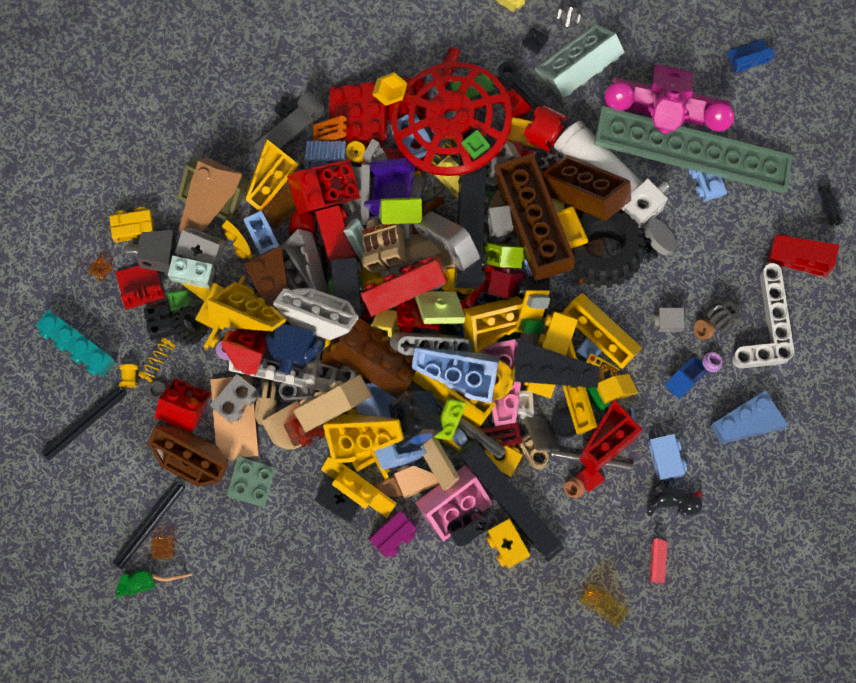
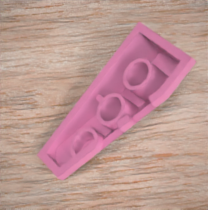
(506, 408)

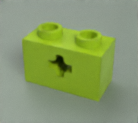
(503, 255)

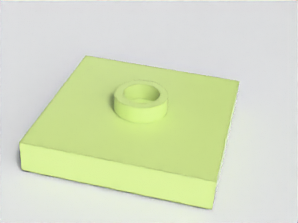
(440, 307)

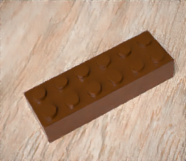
(534, 217)

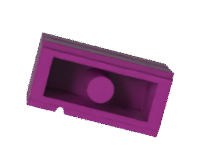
(393, 534)

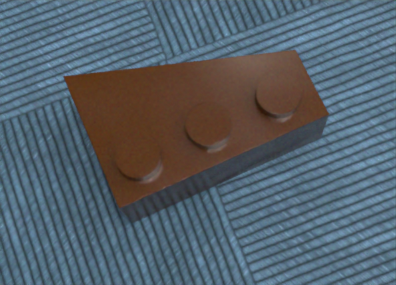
(268, 275)

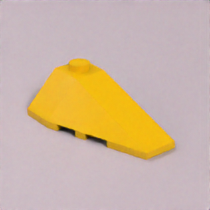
(241, 309)

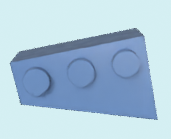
(750, 419)

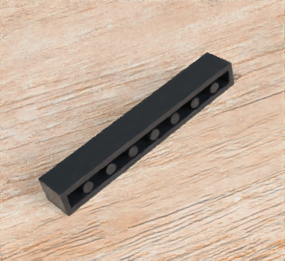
(472, 218)

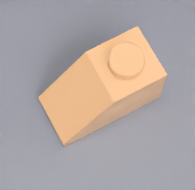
(414, 480)

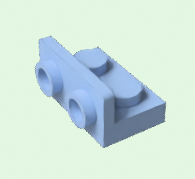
(708, 186)

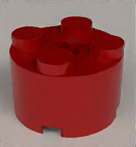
(545, 127)

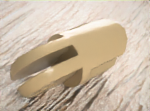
(265, 406)

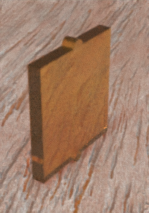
(280, 207)

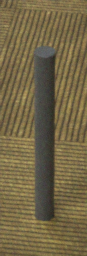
(576, 456)

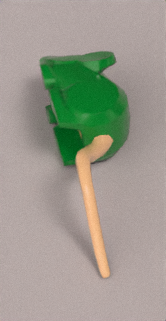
(140, 581)

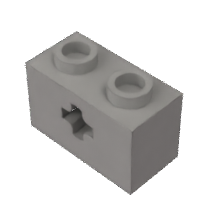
(210, 246)

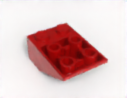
(323, 186)

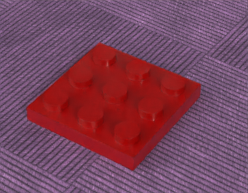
(363, 112)

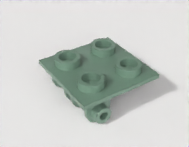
(250, 481)

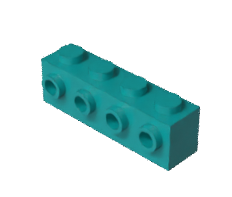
(76, 344)

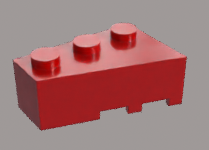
(331, 229)
(803, 254)
(610, 438)

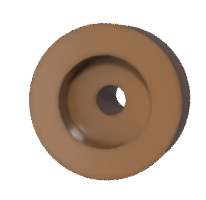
(703, 329)

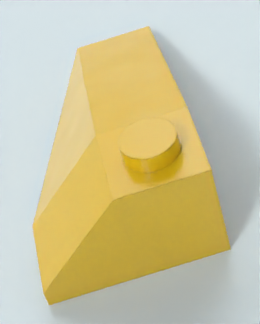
(360, 435)

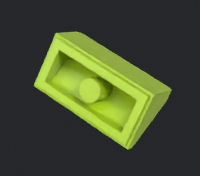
(400, 211)

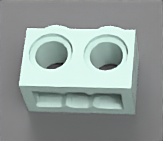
(191, 272)

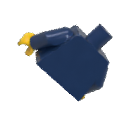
(293, 346)

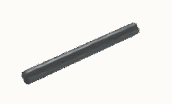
(469, 429)

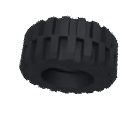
(612, 269)

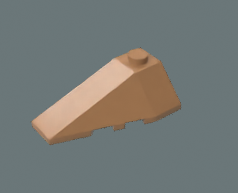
(208, 193)

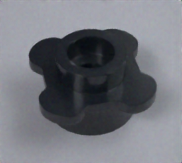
(285, 102)

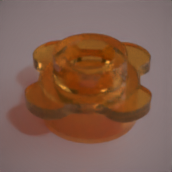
(94, 269)

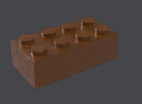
(587, 187)
(372, 357)

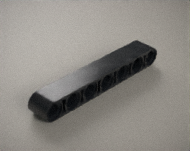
(510, 500)

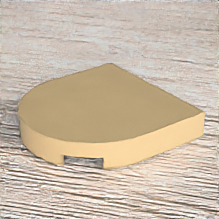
(275, 427)

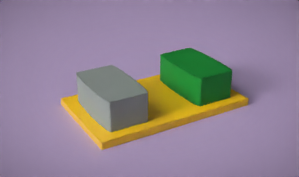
(532, 311)

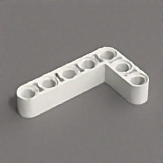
(773, 323)

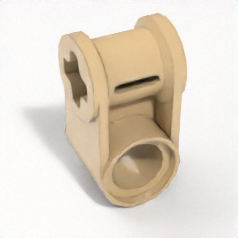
(528, 449)

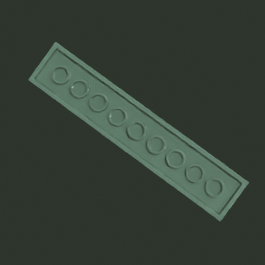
(694, 150)

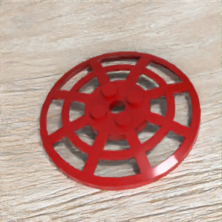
(456, 126)

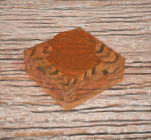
(162, 548)

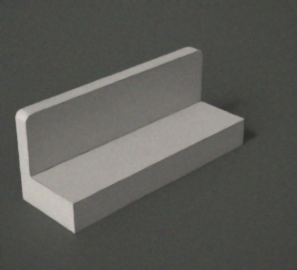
(362, 177)

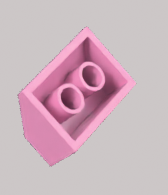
(444, 506)

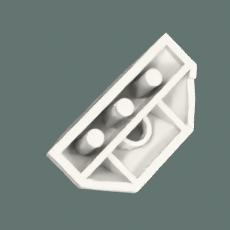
(316, 312)

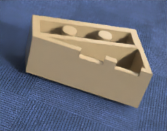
(331, 403)

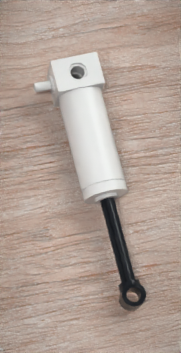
(578, 142)

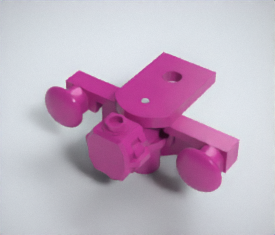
(669, 101)

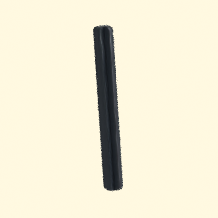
(83, 423)
(148, 525)

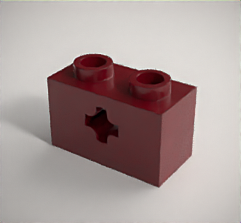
(506, 282)

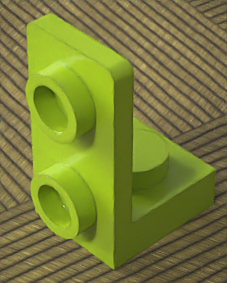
(450, 418)

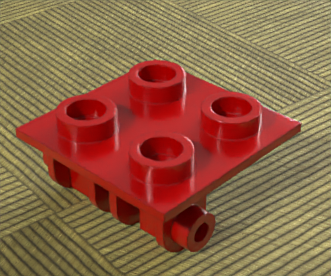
(139, 286)
(409, 316)

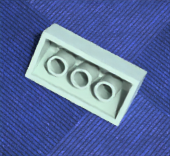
(580, 60)

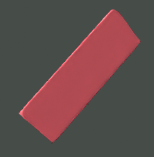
(658, 561)

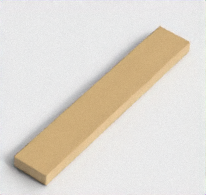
(437, 460)

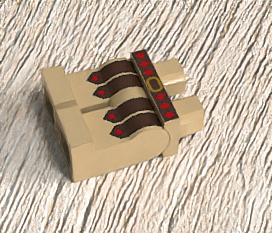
(381, 245)

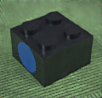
(417, 418)

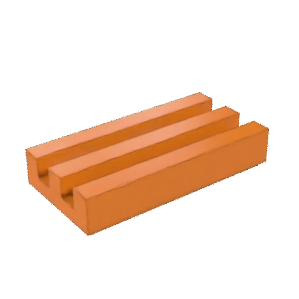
(328, 133)

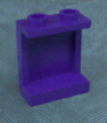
(392, 181)

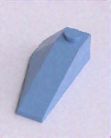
(460, 370)

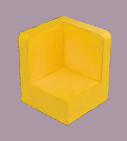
(389, 89)

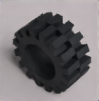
(180, 329)

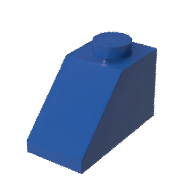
(686, 377)

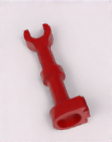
(469, 300)

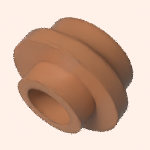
(569, 487)

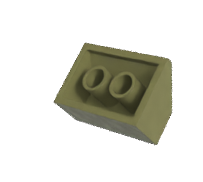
(232, 204)

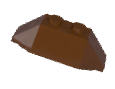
(187, 455)

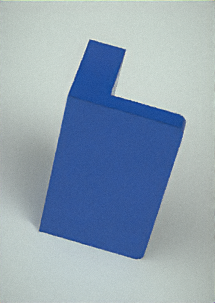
(750, 56)

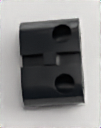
(158, 320)

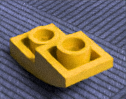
(240, 245)

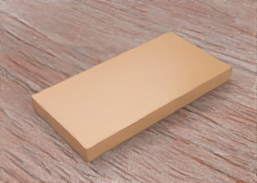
(240, 436)

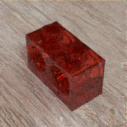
(292, 430)

